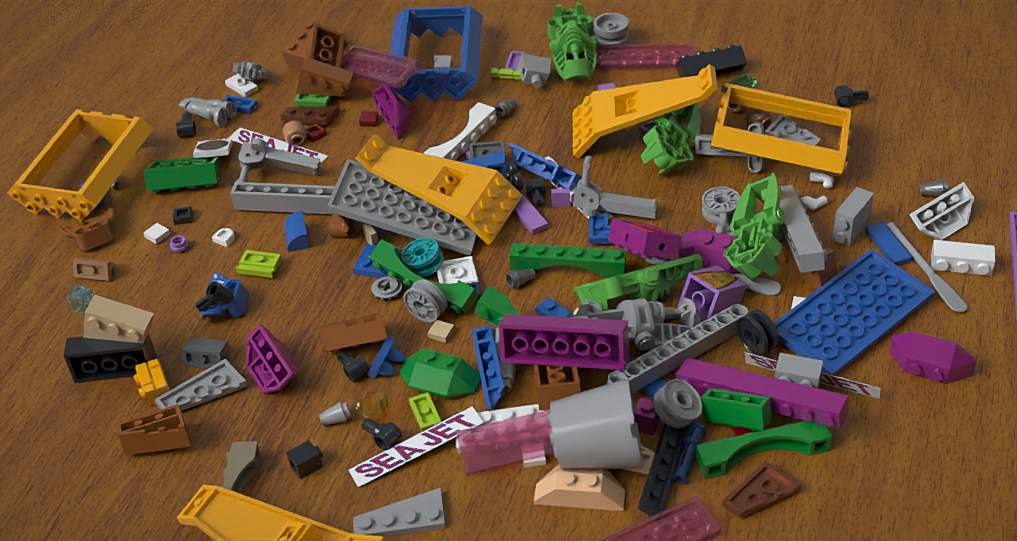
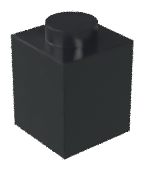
(305, 459)

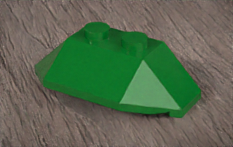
(440, 374)

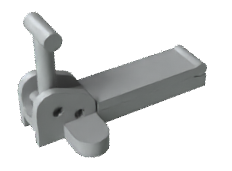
(258, 155)
(755, 163)
(592, 198)

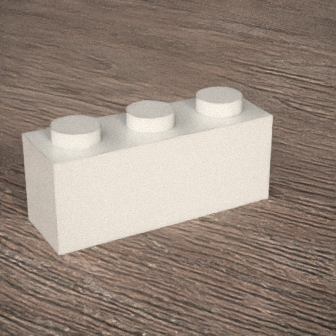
(962, 257)

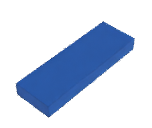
(888, 243)

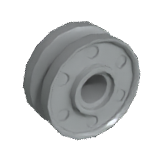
(717, 201)
(425, 301)
(677, 403)

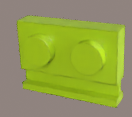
(259, 263)

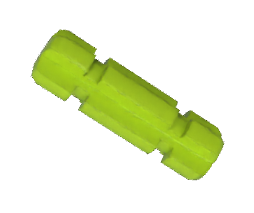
(505, 73)

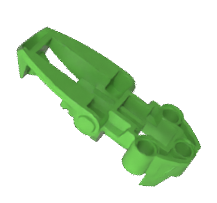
(571, 34)
(670, 142)
(757, 229)
(646, 283)

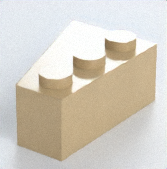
(116, 321)

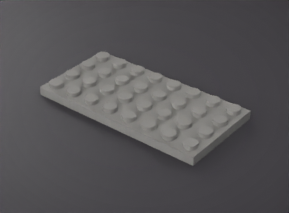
(387, 206)

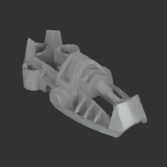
(646, 319)

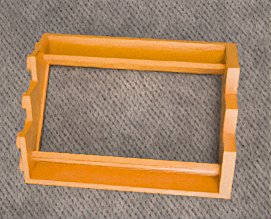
(124, 135)
(779, 148)

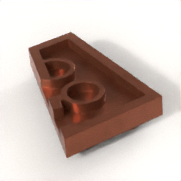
(311, 115)
(759, 490)

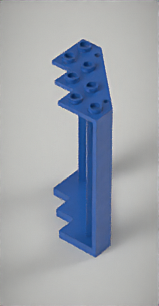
(440, 19)

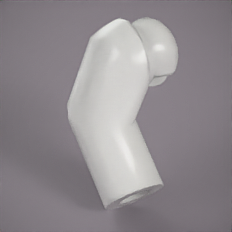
(823, 178)
(813, 204)

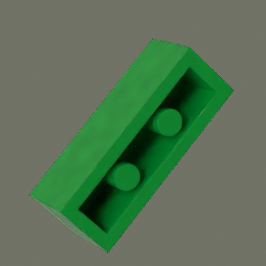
(736, 409)

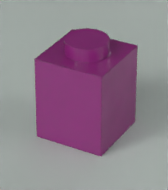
(646, 416)

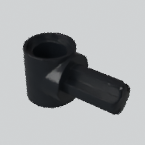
(846, 96)
(186, 125)
(536, 190)
(215, 295)
(353, 366)
(383, 434)

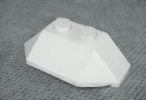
(945, 213)

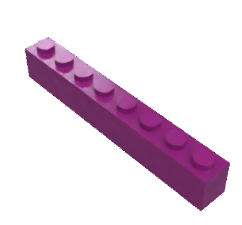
(785, 397)

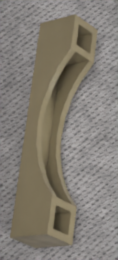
(242, 465)

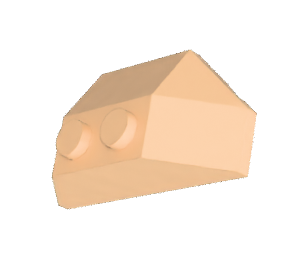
(580, 489)

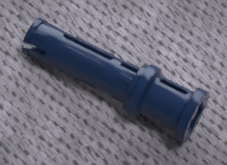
(689, 451)

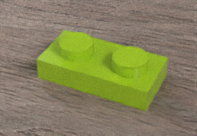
(424, 411)

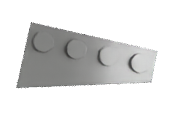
(205, 386)
(405, 517)

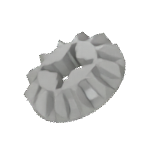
(382, 284)

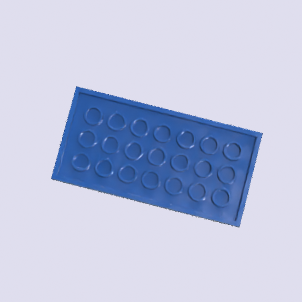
(852, 312)

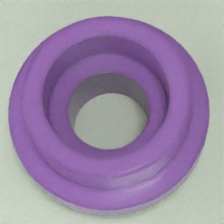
(179, 243)

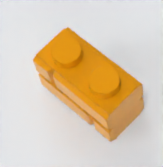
(152, 380)

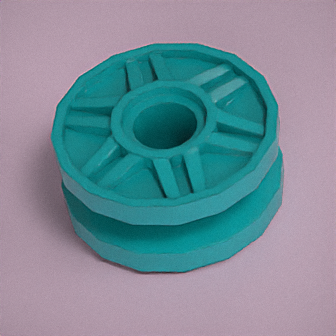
(423, 256)

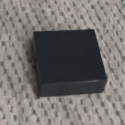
(182, 215)

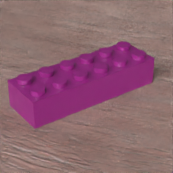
(564, 341)

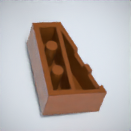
(814, 278)

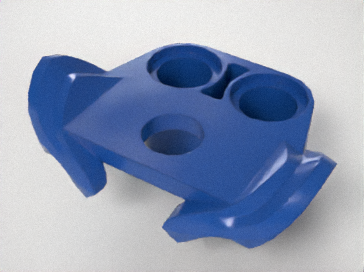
(238, 302)

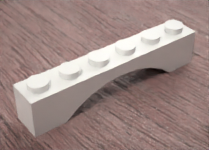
(480, 120)

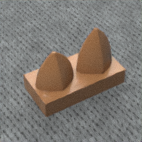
(92, 269)

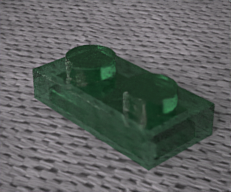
(743, 80)

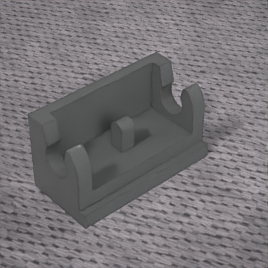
(203, 352)

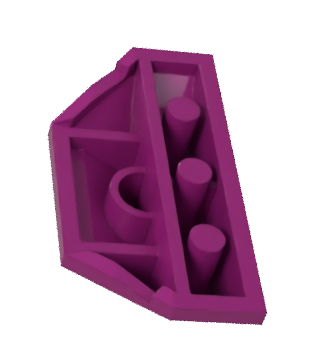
(392, 110)
(709, 246)
(931, 357)
(269, 361)

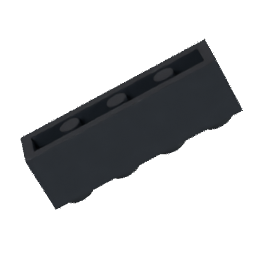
(723, 60)

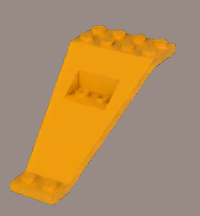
(629, 105)
(464, 190)
(237, 517)

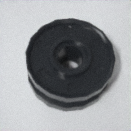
(757, 333)

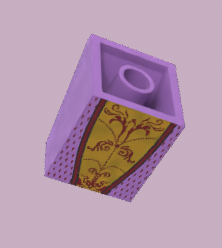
(712, 291)

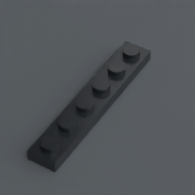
(662, 470)

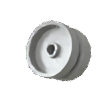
(611, 29)

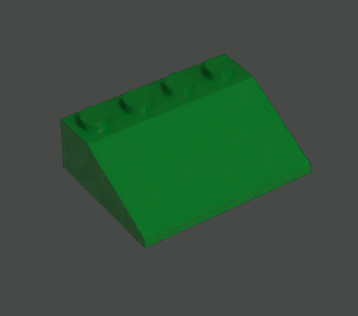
(182, 173)

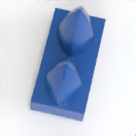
(388, 352)

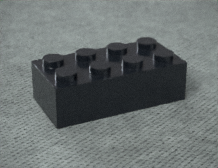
(105, 359)

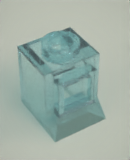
(79, 298)

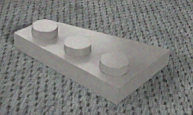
(791, 132)

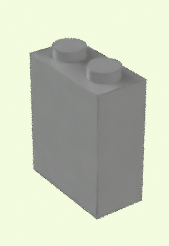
(852, 216)

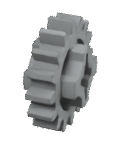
(250, 70)

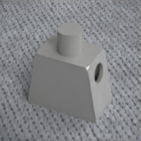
(534, 69)

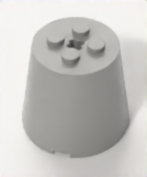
(596, 429)

